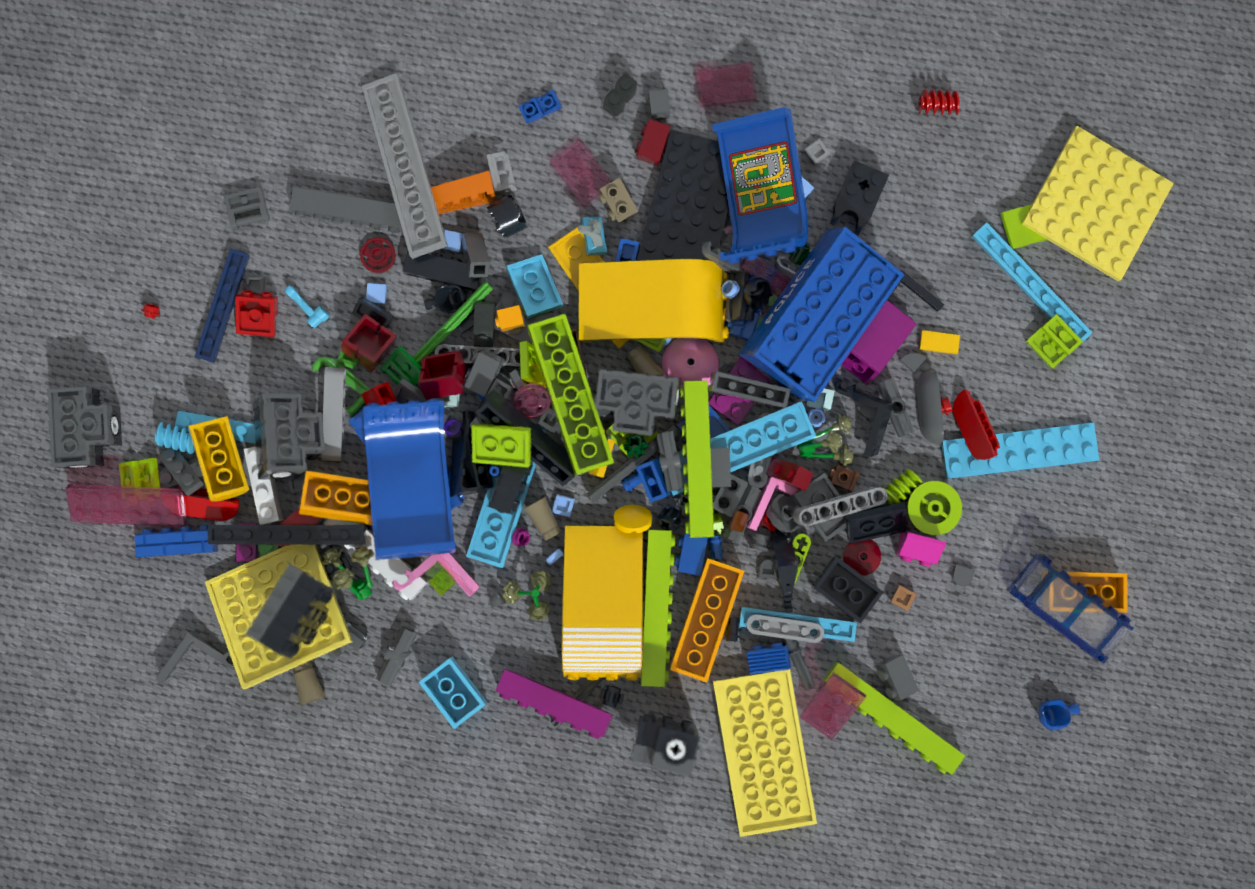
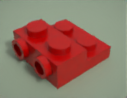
(256, 313)

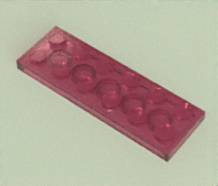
(126, 505)

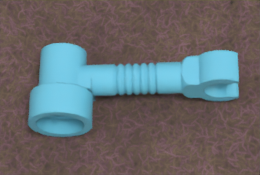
(315, 316)

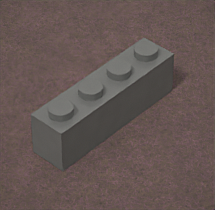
(748, 389)

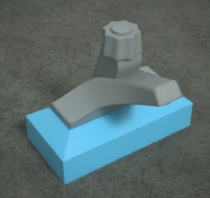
(593, 235)

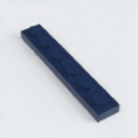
(222, 305)

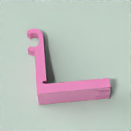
(764, 499)
(449, 564)

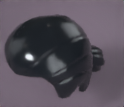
(756, 296)
(447, 298)

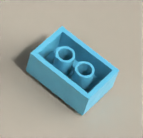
(453, 692)

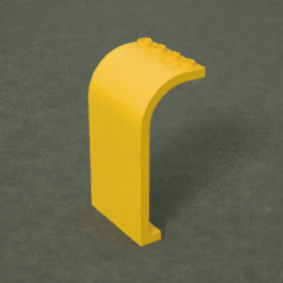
(652, 300)

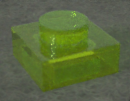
(442, 582)

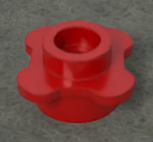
(766, 524)

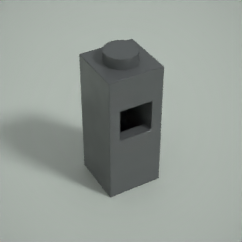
(475, 255)

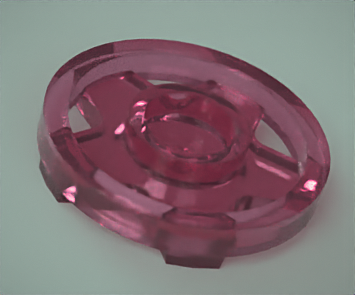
(532, 399)

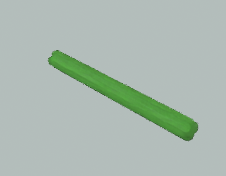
(452, 322)

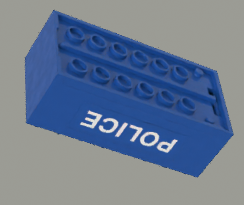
(821, 314)

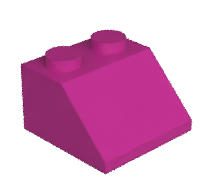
(919, 548)

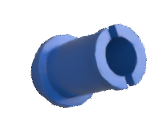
(631, 482)
(715, 547)

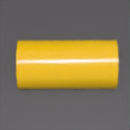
(219, 459)

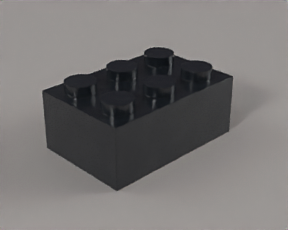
(847, 589)

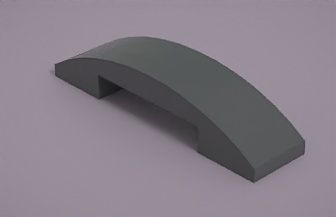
(545, 421)

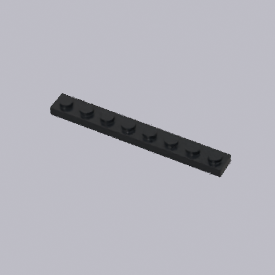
(287, 534)

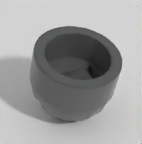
(496, 599)

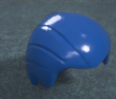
(1055, 714)

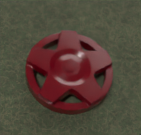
(377, 255)

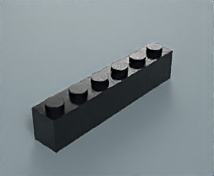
(544, 450)

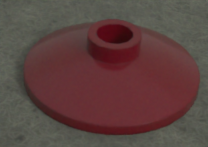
(852, 553)

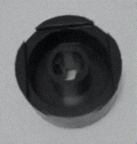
(508, 216)

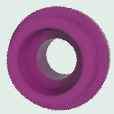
(524, 537)

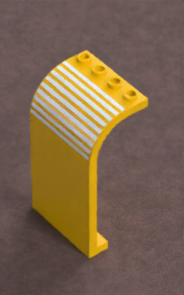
(602, 603)

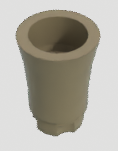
(643, 362)
(543, 518)
(307, 684)

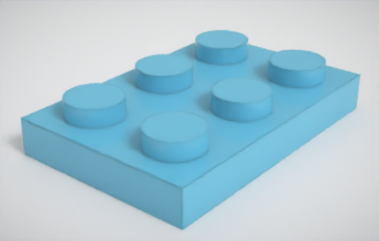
(534, 286)

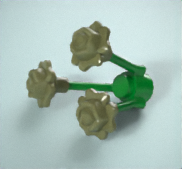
(833, 442)
(343, 577)

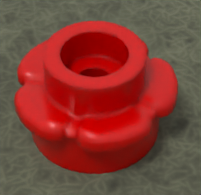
(151, 311)
(946, 406)

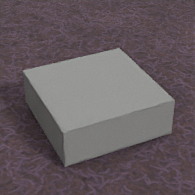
(817, 151)

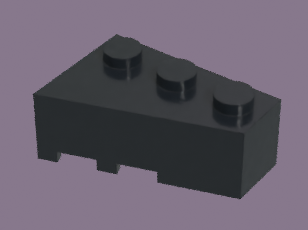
(466, 475)

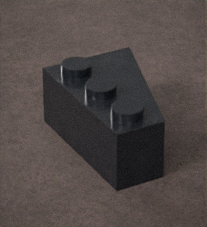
(508, 488)

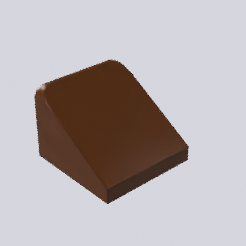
(738, 521)

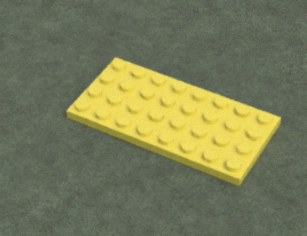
(764, 752)

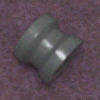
(760, 542)

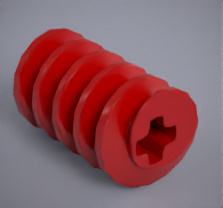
(939, 101)

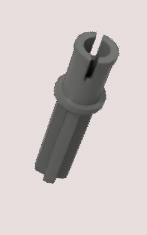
(799, 663)

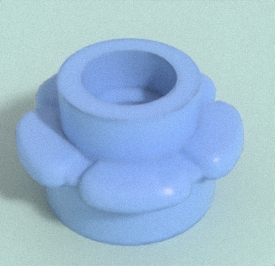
(730, 289)
(819, 413)

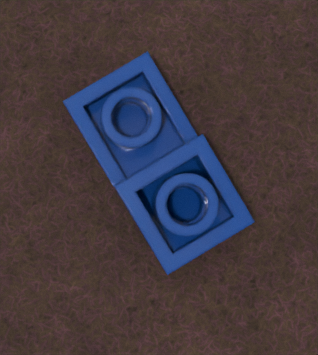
(540, 107)

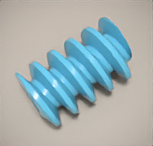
(174, 438)

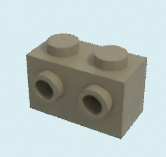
(617, 200)

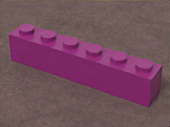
(555, 703)

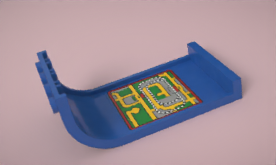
(762, 184)

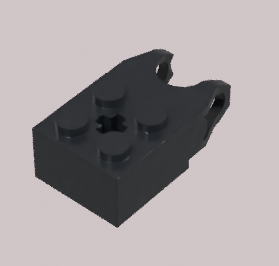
(859, 202)

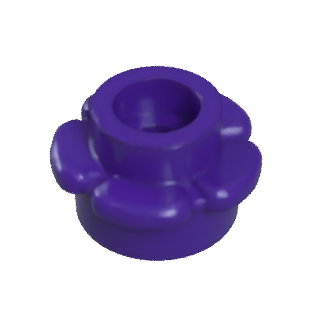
(448, 427)

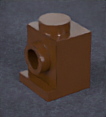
(849, 483)

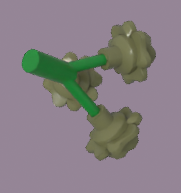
(539, 581)

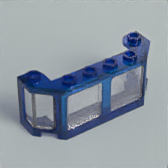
(1070, 608)

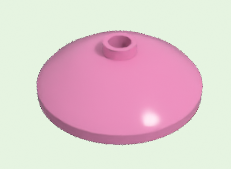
(680, 350)

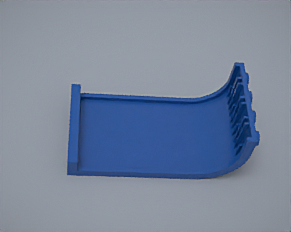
(408, 479)

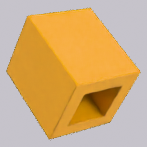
(509, 318)

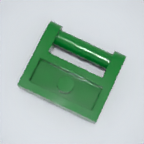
(404, 365)

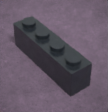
(440, 270)

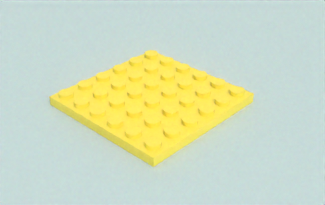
(1097, 203)
(242, 594)

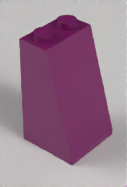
(878, 343)

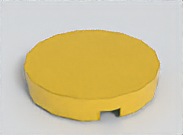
(632, 518)

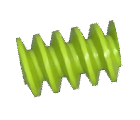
(902, 486)

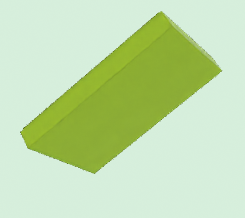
(501, 445)

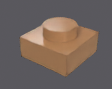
(903, 598)

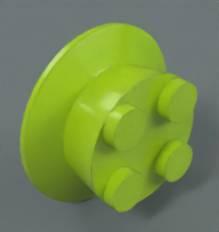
(934, 508)

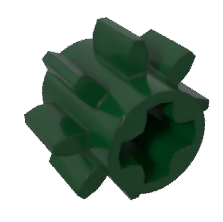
(799, 255)
(635, 446)

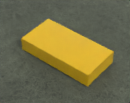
(939, 342)

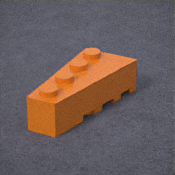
(464, 193)

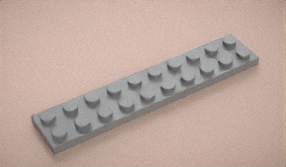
(404, 166)

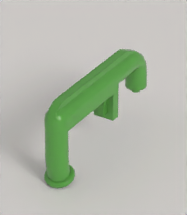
(351, 380)

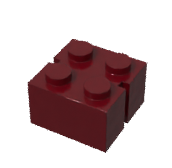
(366, 345)
(442, 375)

